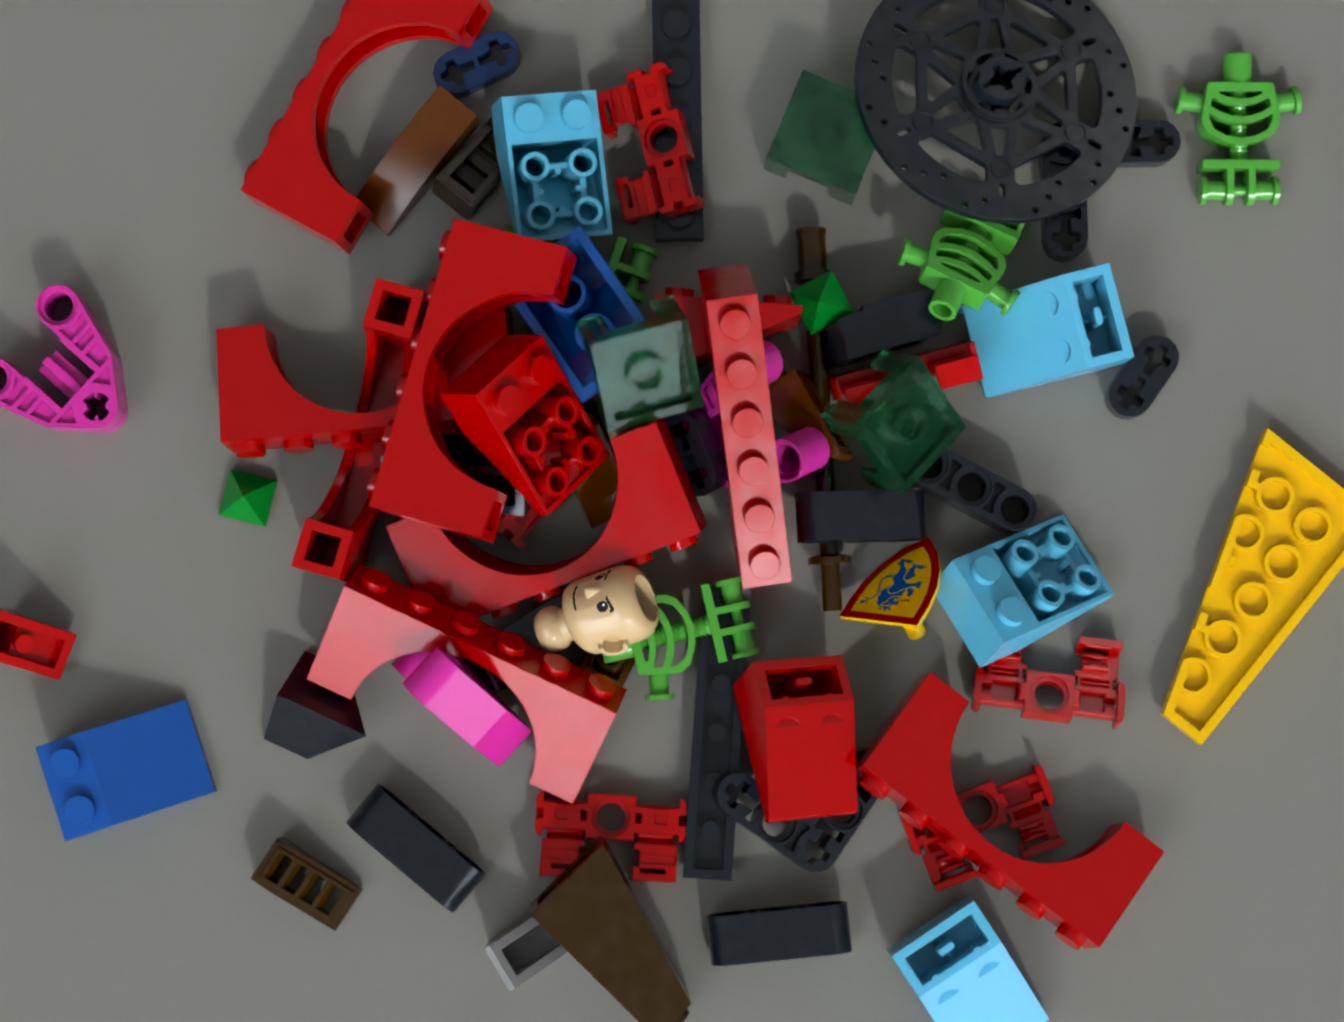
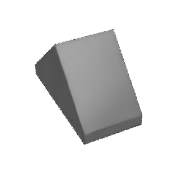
(523, 952)

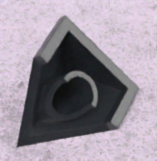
(310, 717)

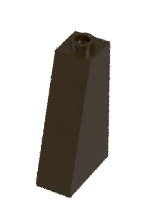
(608, 932)

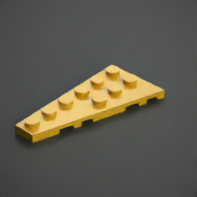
(1266, 577)

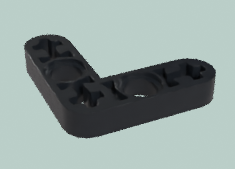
(1052, 164)
(797, 832)

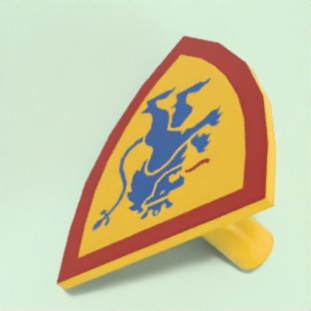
(899, 590)

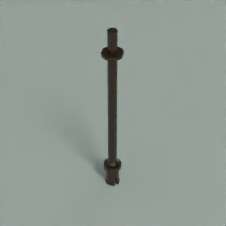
(811, 264)

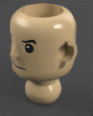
(601, 613)

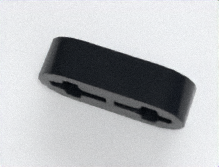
(1150, 385)
(698, 450)

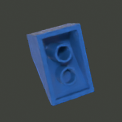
(591, 292)
(125, 769)

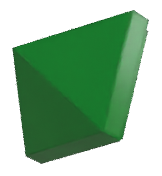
(821, 301)
(248, 497)

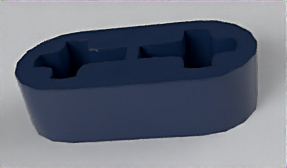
(482, 75)

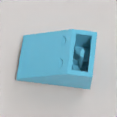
(552, 163)
(1050, 332)
(1020, 589)
(964, 970)

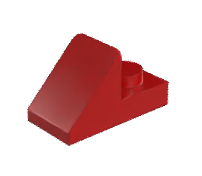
(33, 644)

